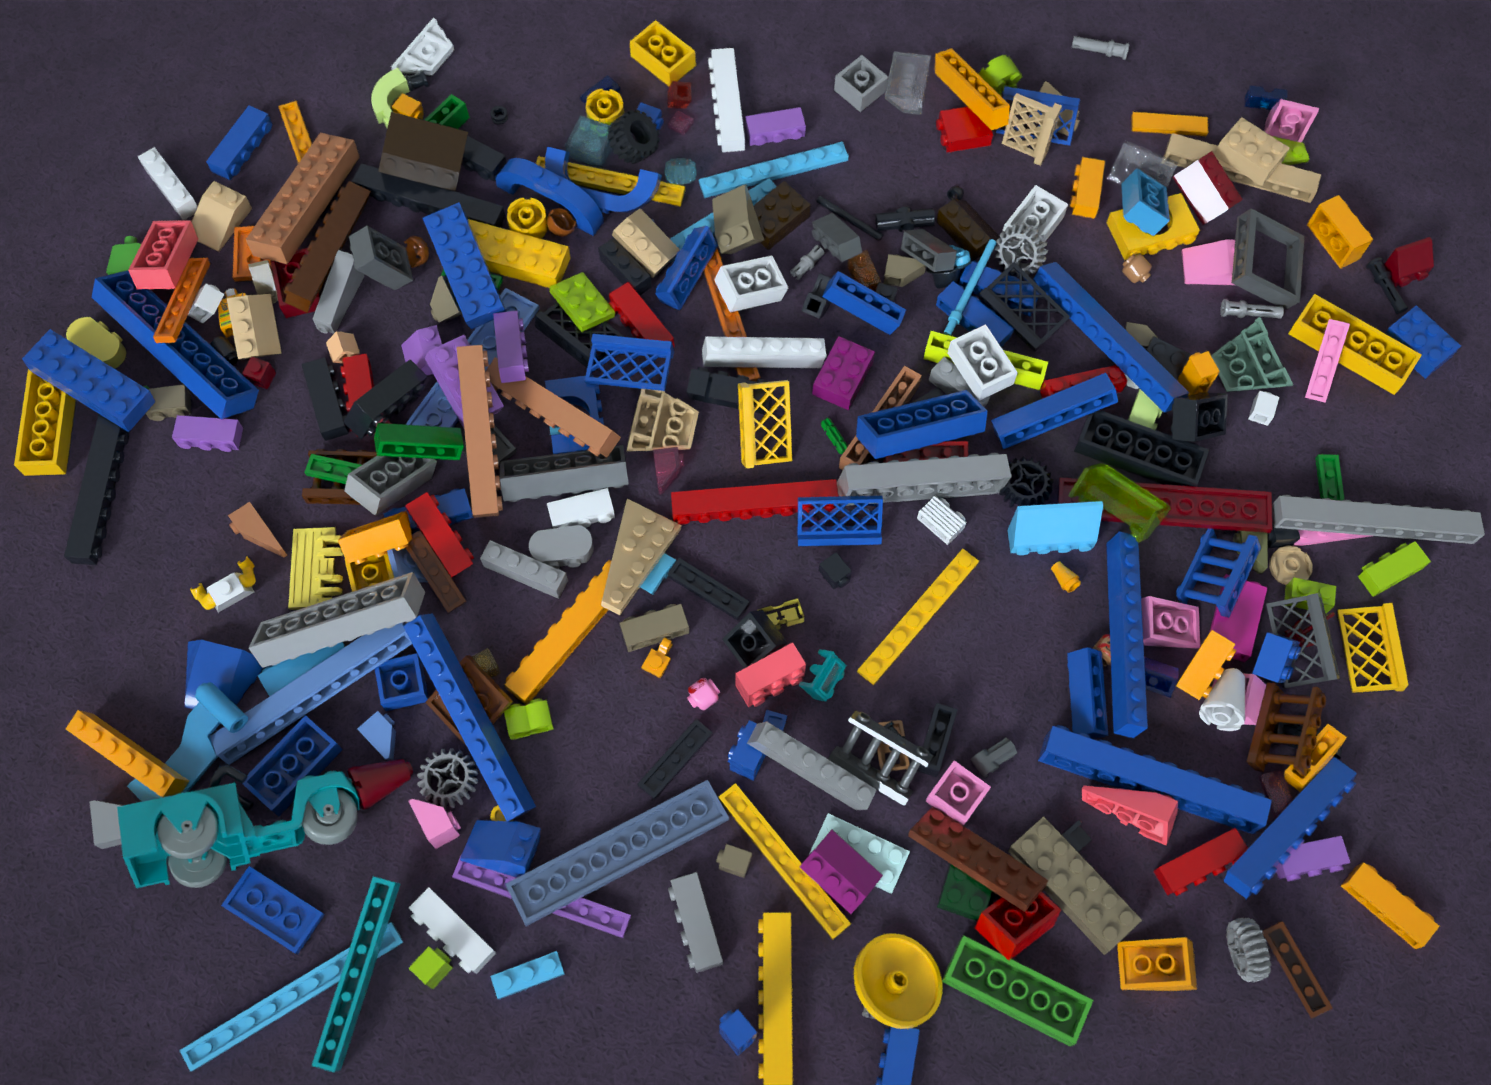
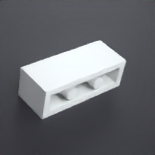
(582, 509)

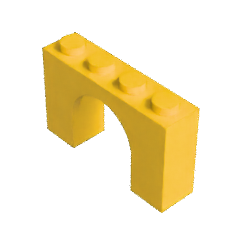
(1131, 240)

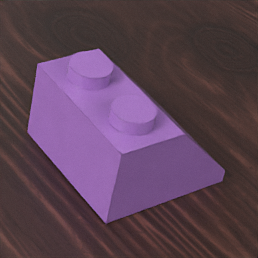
(419, 344)

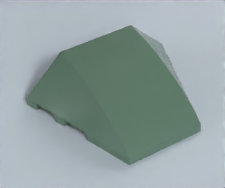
(1250, 361)

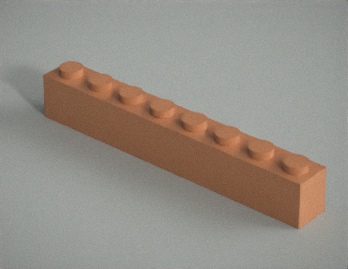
(556, 412)

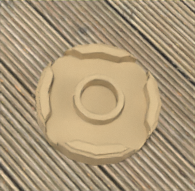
(1290, 563)

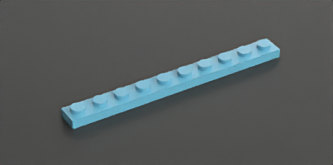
(275, 1006)

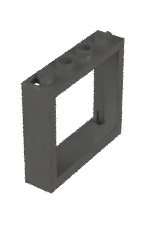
(1243, 259)

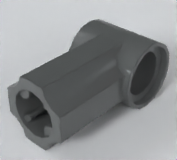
(990, 760)

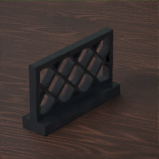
(1001, 309)
(569, 339)

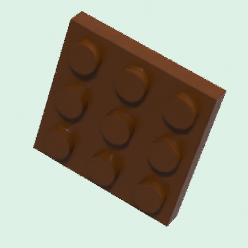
(491, 696)

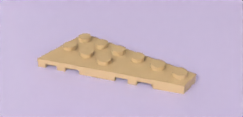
(638, 548)

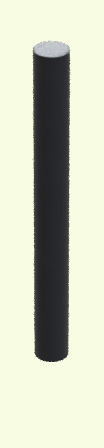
(849, 218)

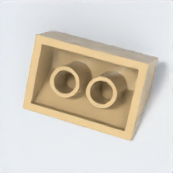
(645, 242)
(254, 326)

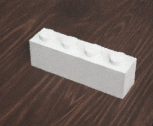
(168, 183)
(452, 931)

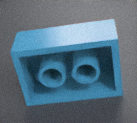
(1145, 202)

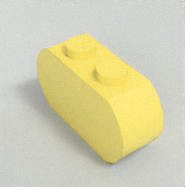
(97, 340)

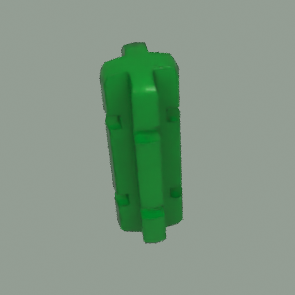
(834, 435)

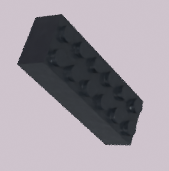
(1141, 450)

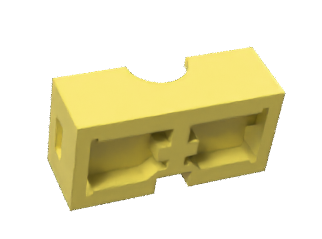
(791, 617)

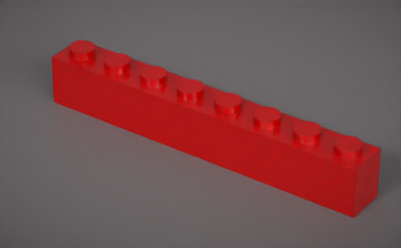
(748, 501)

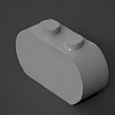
(562, 546)

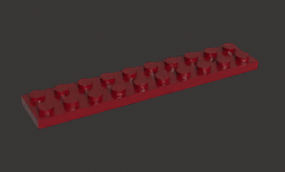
(1200, 506)

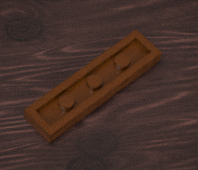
(435, 572)

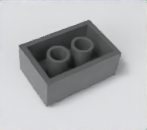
(380, 258)

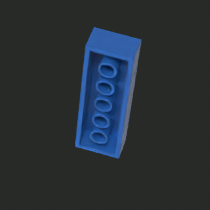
(464, 265)
(89, 380)
(921, 424)

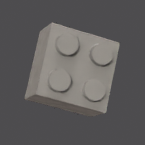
(861, 83)

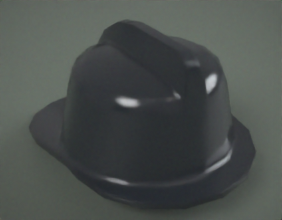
(945, 278)

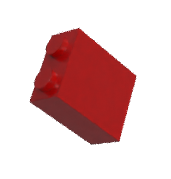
(962, 130)

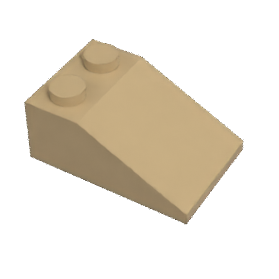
(218, 215)

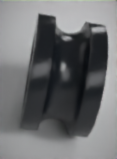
(496, 111)

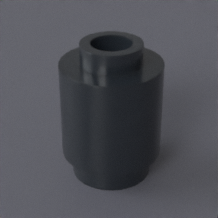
(225, 349)

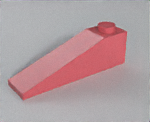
(1145, 810)

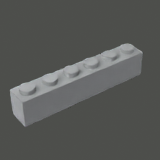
(811, 766)

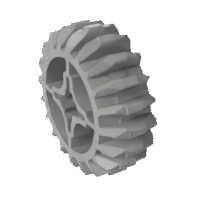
(1007, 247)
(451, 769)
(1248, 949)

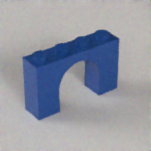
(575, 392)

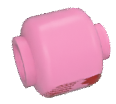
(703, 693)

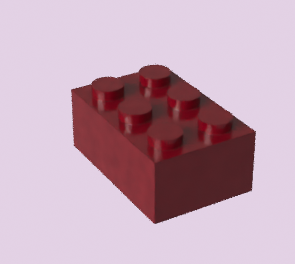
(282, 275)

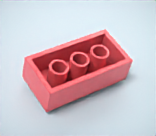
(163, 254)

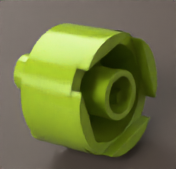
(1001, 73)

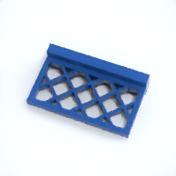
(1067, 103)
(634, 347)
(839, 533)

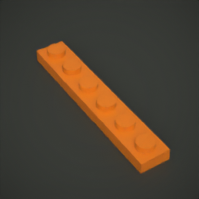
(181, 300)

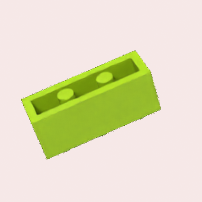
(1393, 568)

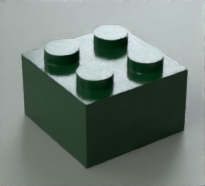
(963, 894)

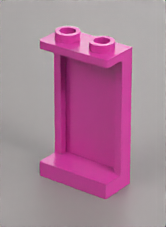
(1243, 621)

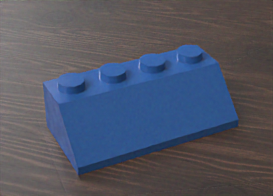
(687, 267)

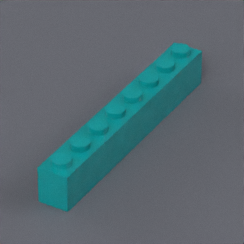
(356, 975)

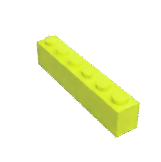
(1030, 370)

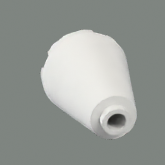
(1226, 701)

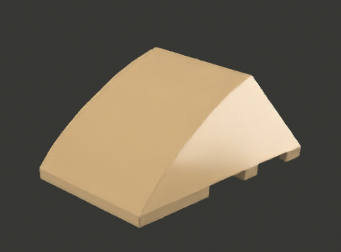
(661, 422)

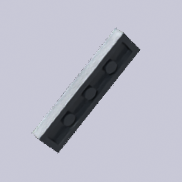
(708, 589)
(675, 759)

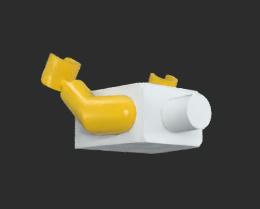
(227, 590)

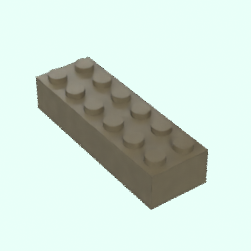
(1075, 886)

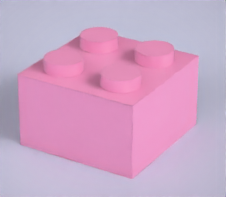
(958, 793)

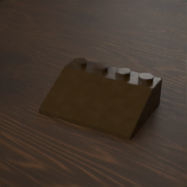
(423, 151)

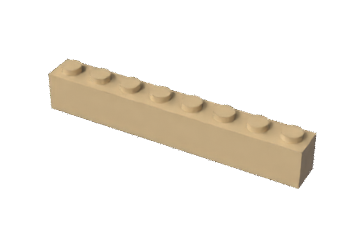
(1284, 181)

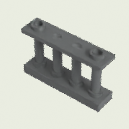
(880, 778)

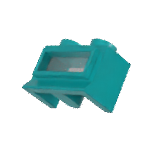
(826, 676)

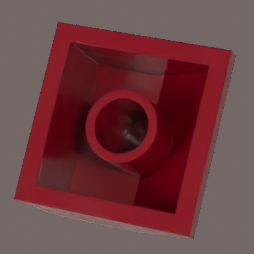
(1411, 262)

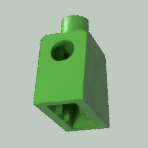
(123, 255)

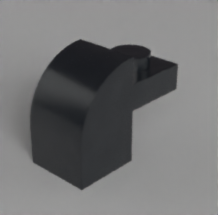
(815, 303)

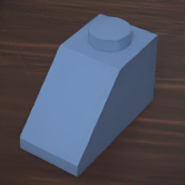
(380, 734)

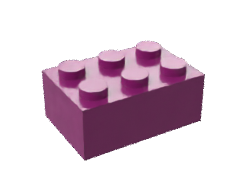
(843, 373)

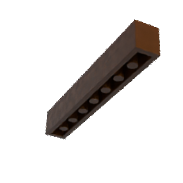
(329, 240)

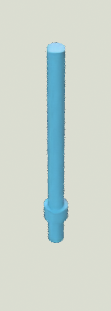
(956, 315)

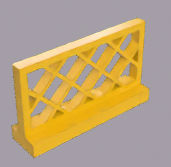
(748, 427)
(1391, 651)

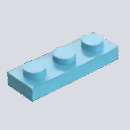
(527, 975)

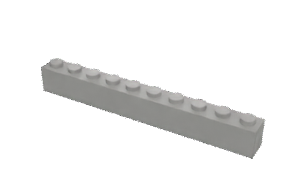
(1377, 519)

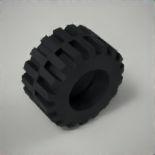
(623, 142)

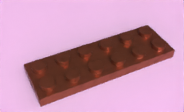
(978, 858)

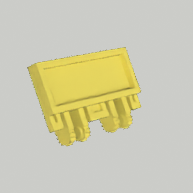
(311, 568)

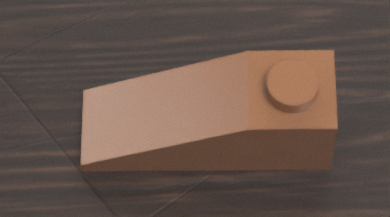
(252, 528)

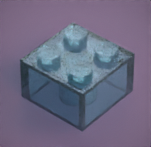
(589, 142)

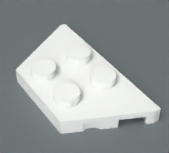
(425, 52)

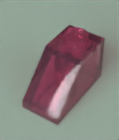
(667, 467)

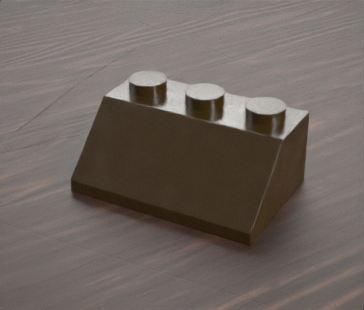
(966, 227)

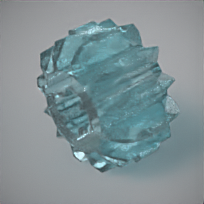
(680, 171)

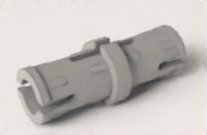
(807, 262)

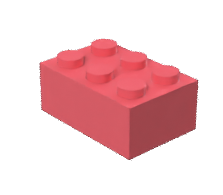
(770, 675)

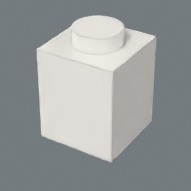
(1263, 407)

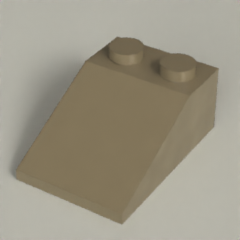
(735, 221)

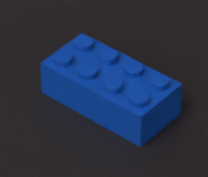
(299, 754)

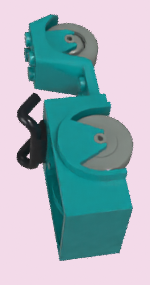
(209, 825)

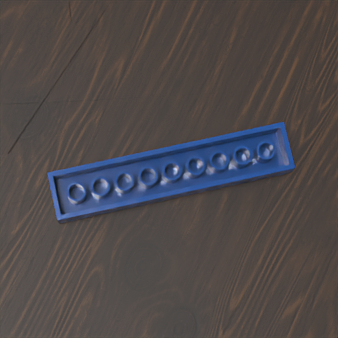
(188, 358)
(1131, 771)

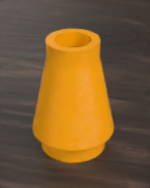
(1067, 579)

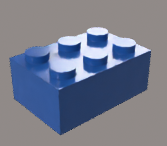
(1425, 337)

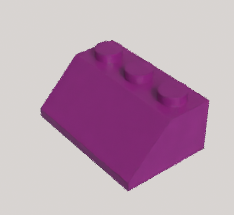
(841, 871)

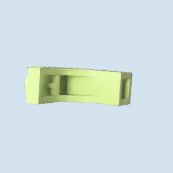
(386, 92)

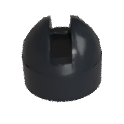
(955, 189)

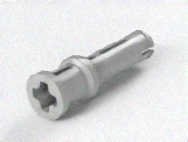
(1109, 48)
(1241, 309)

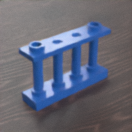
(1232, 585)

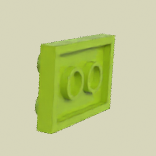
(582, 301)

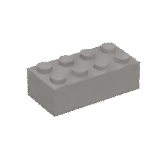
(387, 480)

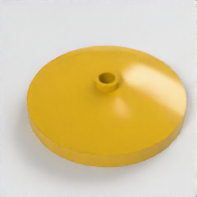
(898, 981)

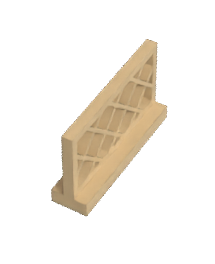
(1043, 133)

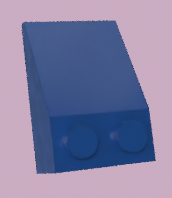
(502, 846)

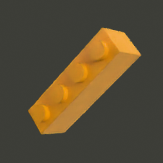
(1390, 905)

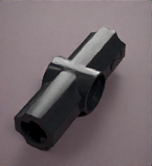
(905, 219)

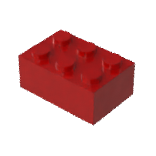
(1013, 929)

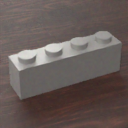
(524, 569)
(696, 921)

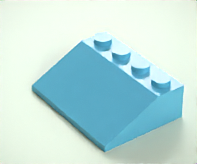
(1055, 527)

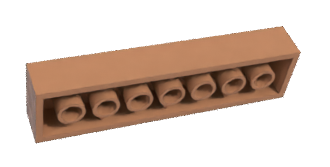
(303, 198)
(477, 429)

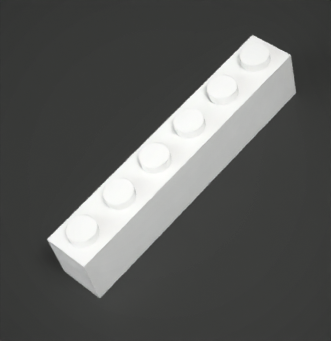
(727, 100)
(763, 352)

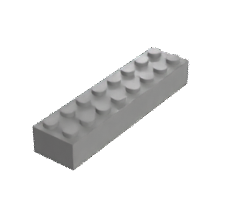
(926, 478)
(337, 620)

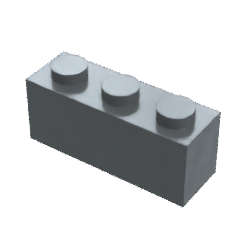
(836, 237)
(928, 250)

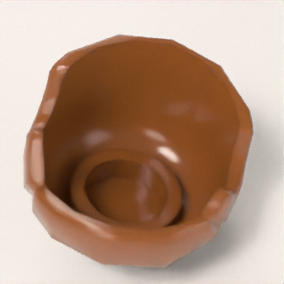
(560, 222)
(415, 247)

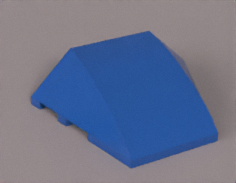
(224, 666)

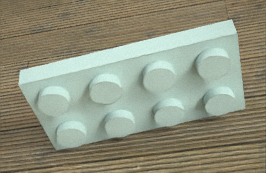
(880, 853)

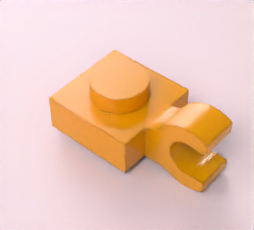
(657, 660)

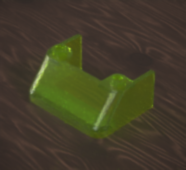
(1121, 498)

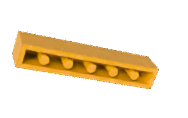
(972, 89)
(126, 754)

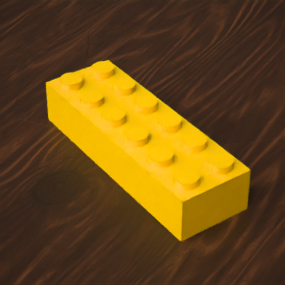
(521, 255)
(1364, 349)
(44, 429)

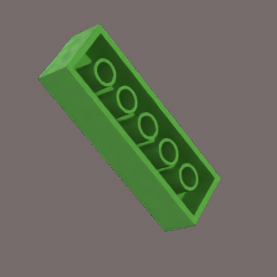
(1017, 991)

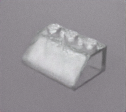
(908, 82)
(1151, 163)

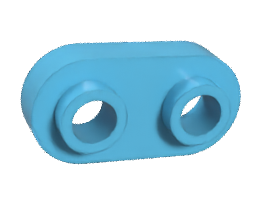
(962, 256)

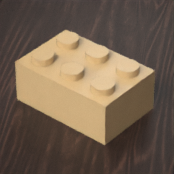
(1251, 151)

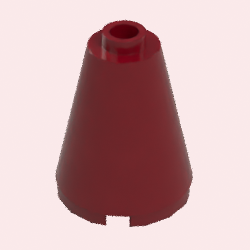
(378, 780)

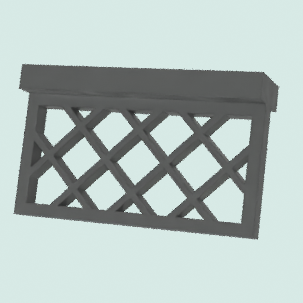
(1321, 633)

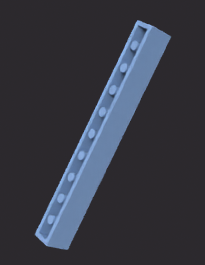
(310, 691)

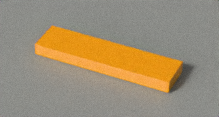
(1169, 124)
(296, 129)

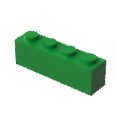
(450, 113)
(418, 441)

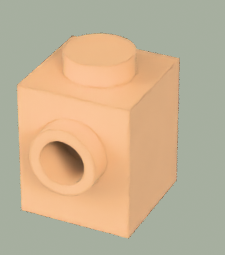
(342, 346)

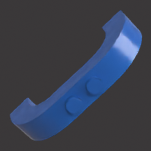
(641, 195)
(577, 201)

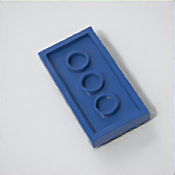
(273, 910)

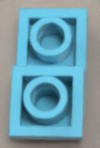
(658, 573)

